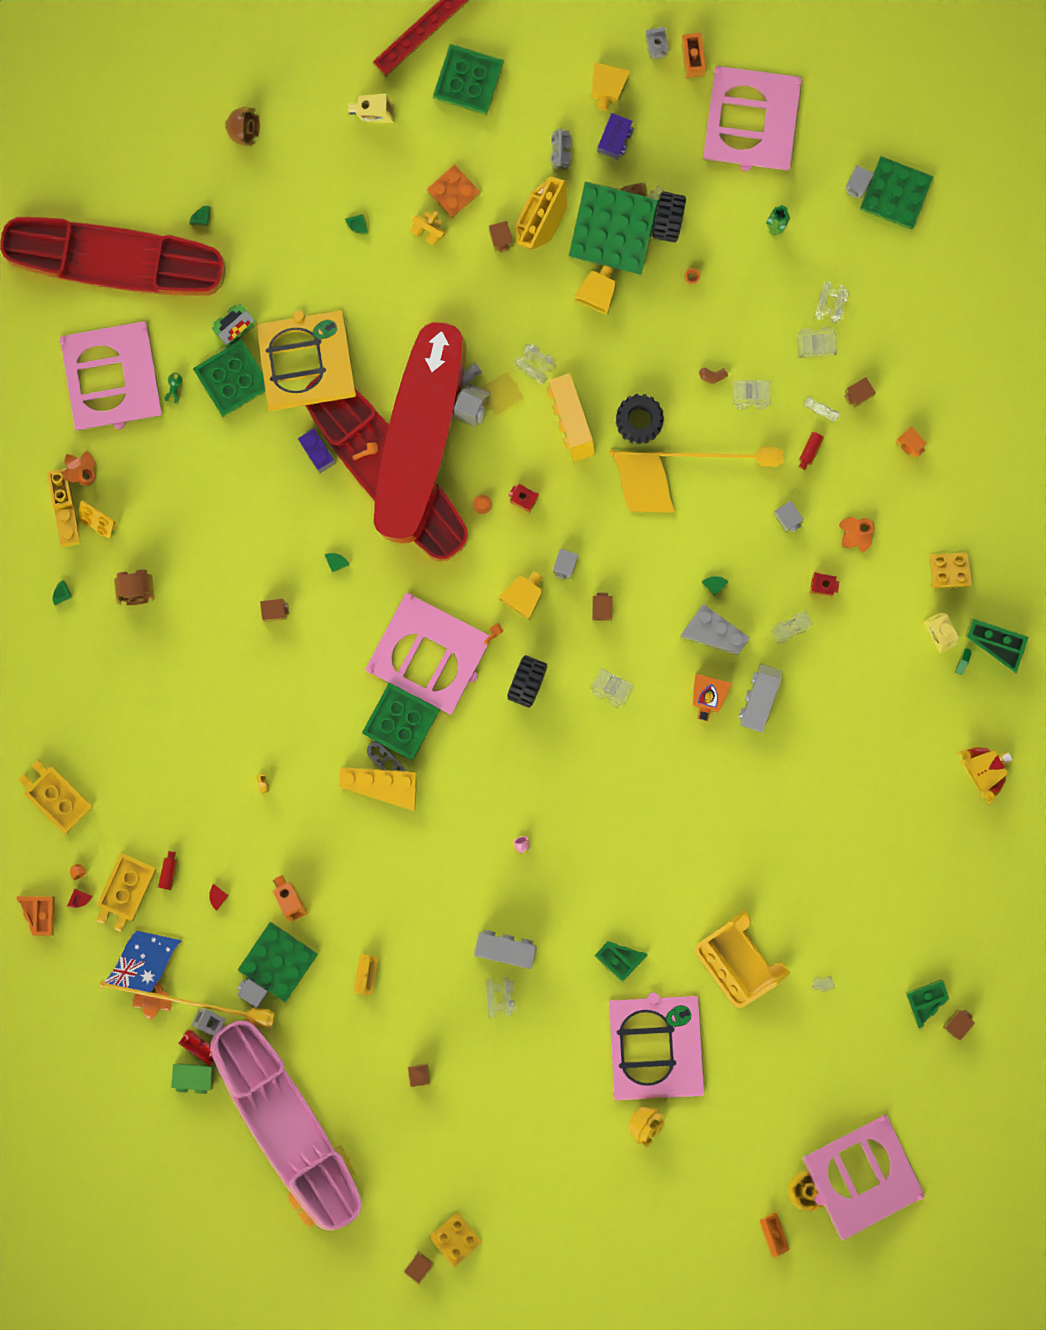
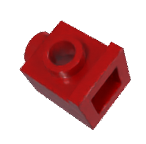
(527, 503)
(817, 587)

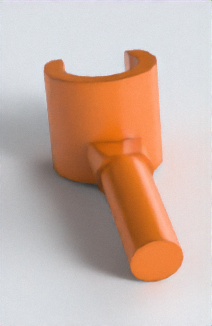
(371, 449)
(496, 630)

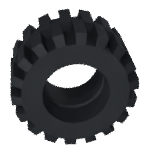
(669, 216)
(644, 403)
(527, 681)

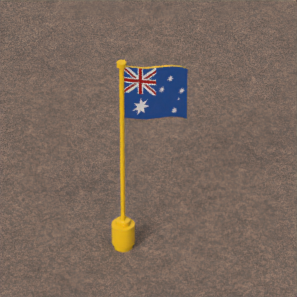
(144, 964)

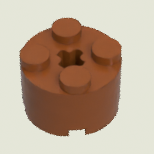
(134, 587)

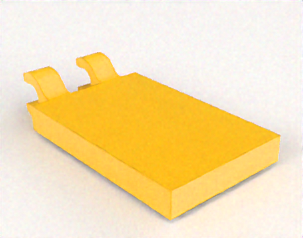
(55, 797)
(125, 890)

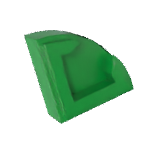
(201, 216)
(357, 224)
(336, 561)
(714, 584)
(61, 593)
(963, 662)

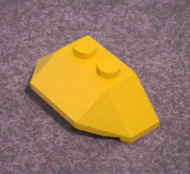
(542, 214)

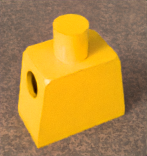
(608, 84)
(597, 290)
(523, 594)

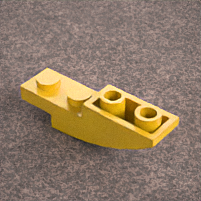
(64, 508)

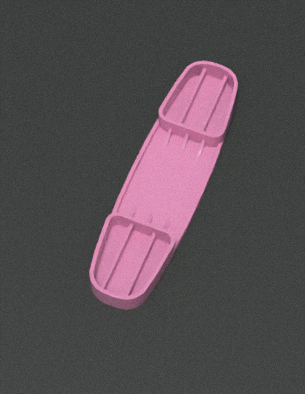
(285, 1126)

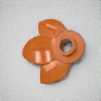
(77, 467)
(854, 535)
(151, 1005)

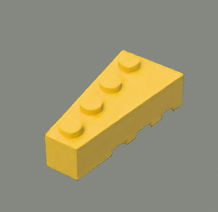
(571, 417)

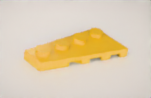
(385, 785)

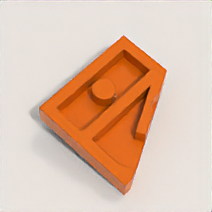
(39, 914)

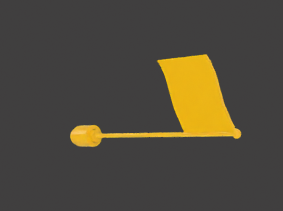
(646, 482)

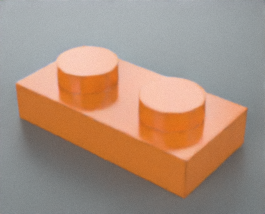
(774, 1235)

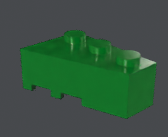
(998, 642)

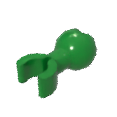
(174, 384)

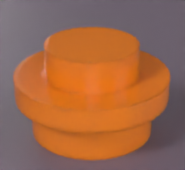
(482, 504)

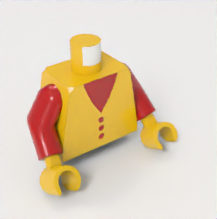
(986, 770)

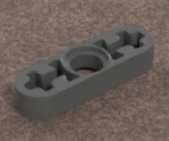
(383, 751)

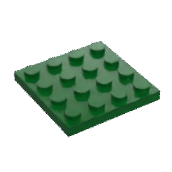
(613, 227)

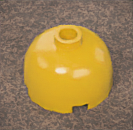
(803, 1192)

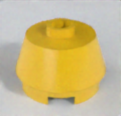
(645, 1125)

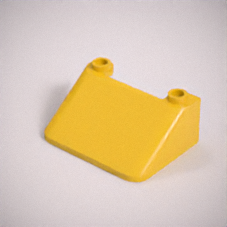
(738, 963)

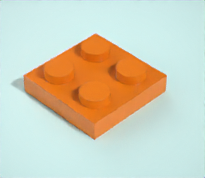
(453, 191)

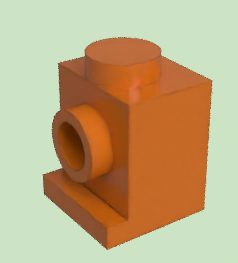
(911, 443)

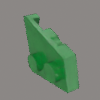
(619, 959)
(926, 1001)

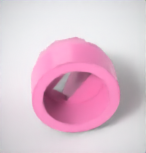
(521, 844)

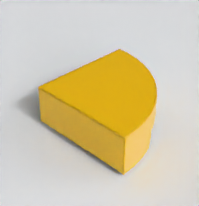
(262, 783)

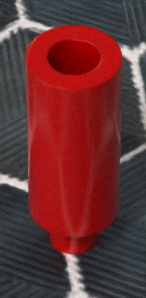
(810, 450)
(168, 871)

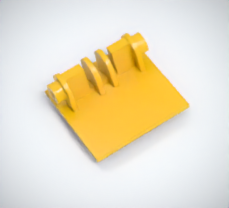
(96, 519)
(950, 570)
(455, 1239)

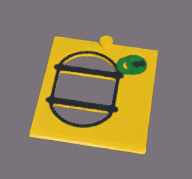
(333, 354)

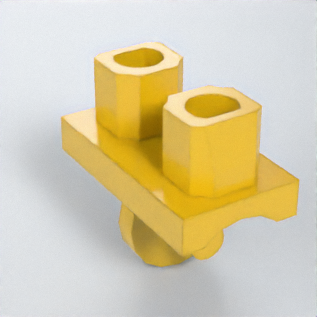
(420, 224)

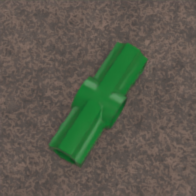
(778, 220)

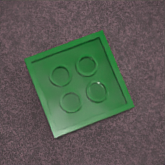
(468, 79)
(896, 193)
(231, 378)
(400, 721)
(277, 961)

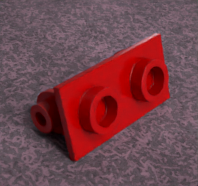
(197, 1046)

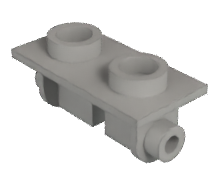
(559, 157)

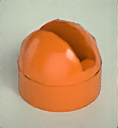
(695, 279)
(77, 871)

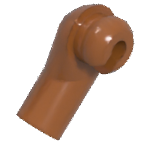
(712, 377)

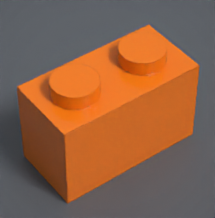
(693, 55)

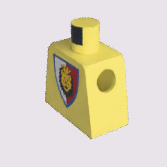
(373, 108)
(942, 632)

